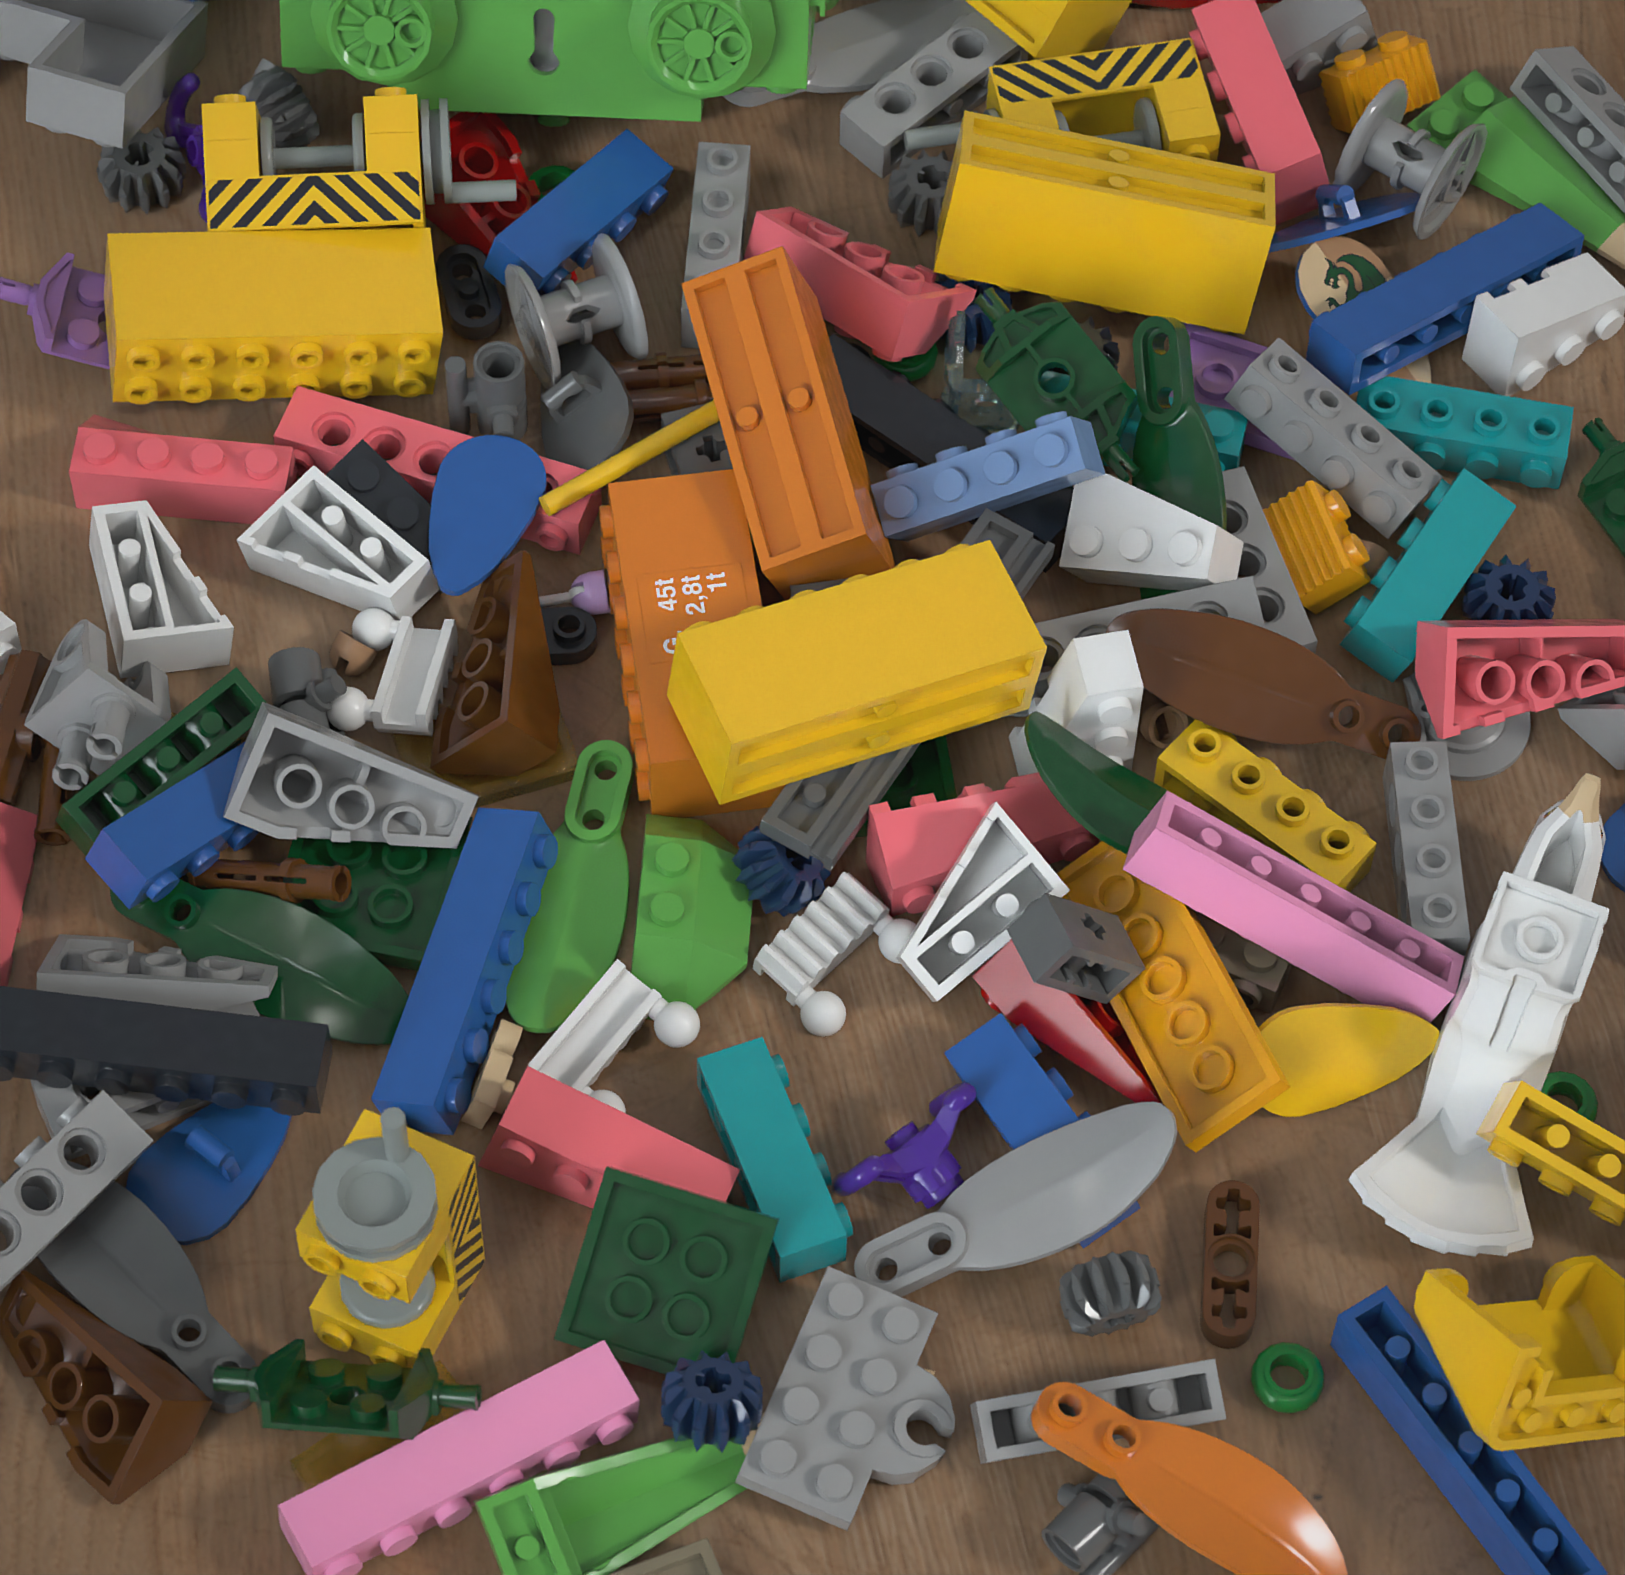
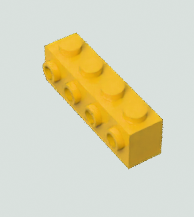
(1255, 798)
(1559, 1144)

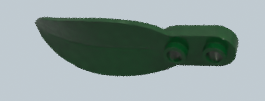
(1173, 441)
(1090, 785)
(320, 967)

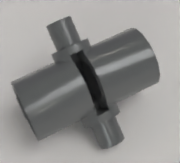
(493, 393)
(303, 686)
(1096, 1527)

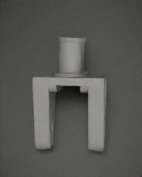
(91, 711)

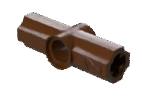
(18, 743)

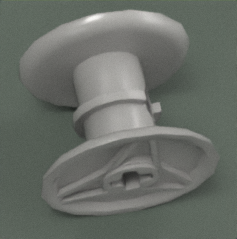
(1410, 158)
(577, 311)

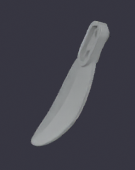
(863, 43)
(1031, 1200)

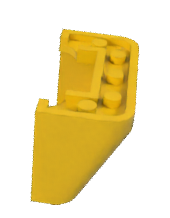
(1533, 1366)

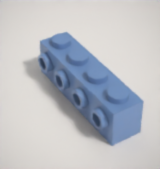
(990, 477)

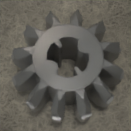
(286, 104)
(143, 171)
(919, 191)
(1110, 1293)

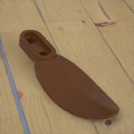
(1255, 682)

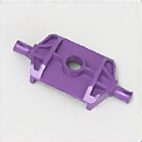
(65, 311)

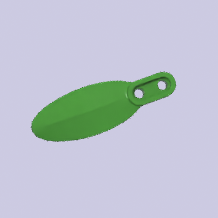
(582, 897)

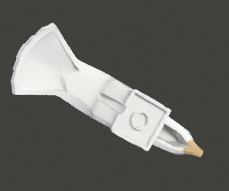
(1499, 1029)

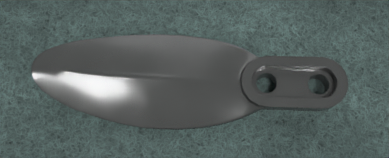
(141, 1283)

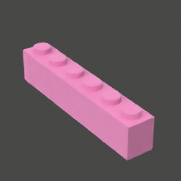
(1291, 910)
(462, 1459)

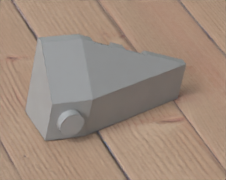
(323, 785)

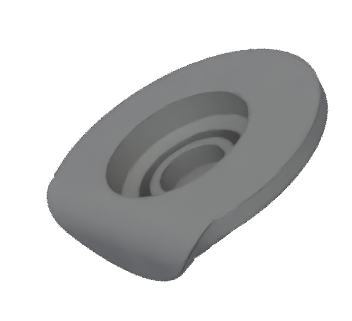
(1476, 751)

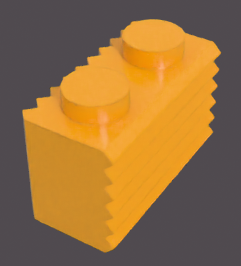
(1361, 75)
(1317, 545)

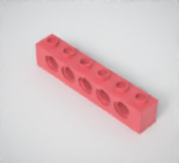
(416, 452)

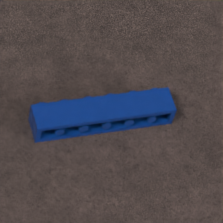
(1435, 299)
(466, 969)
(1484, 1486)

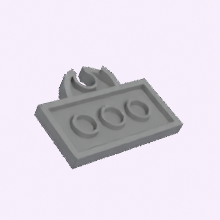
(848, 1403)

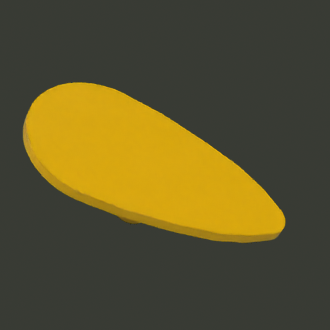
(1342, 1052)

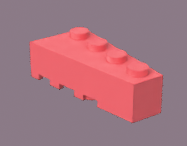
(567, 1139)

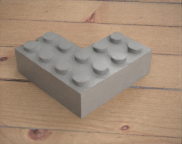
(101, 62)

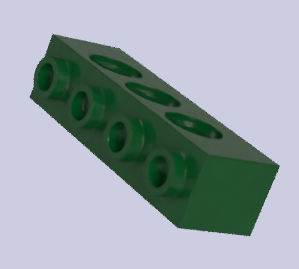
(179, 748)

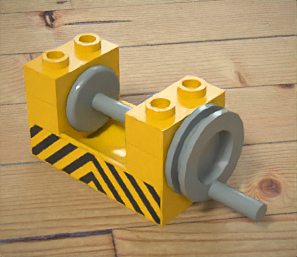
(1124, 95)
(380, 193)
(395, 1237)

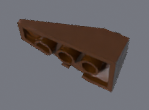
(506, 687)
(108, 1394)

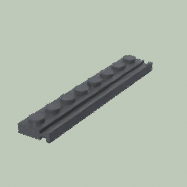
(828, 809)

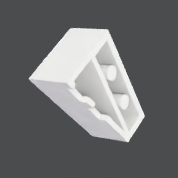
(1542, 323)
(1142, 541)
(337, 550)
(151, 596)
(1094, 696)
(976, 904)

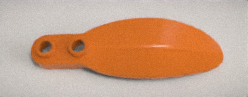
(1194, 1486)

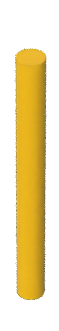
(629, 459)

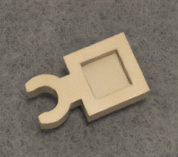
(491, 1088)

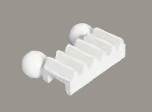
(411, 678)
(821, 941)
(604, 1026)

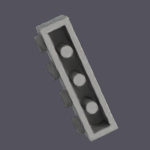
(1333, 437)

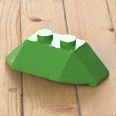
(689, 911)

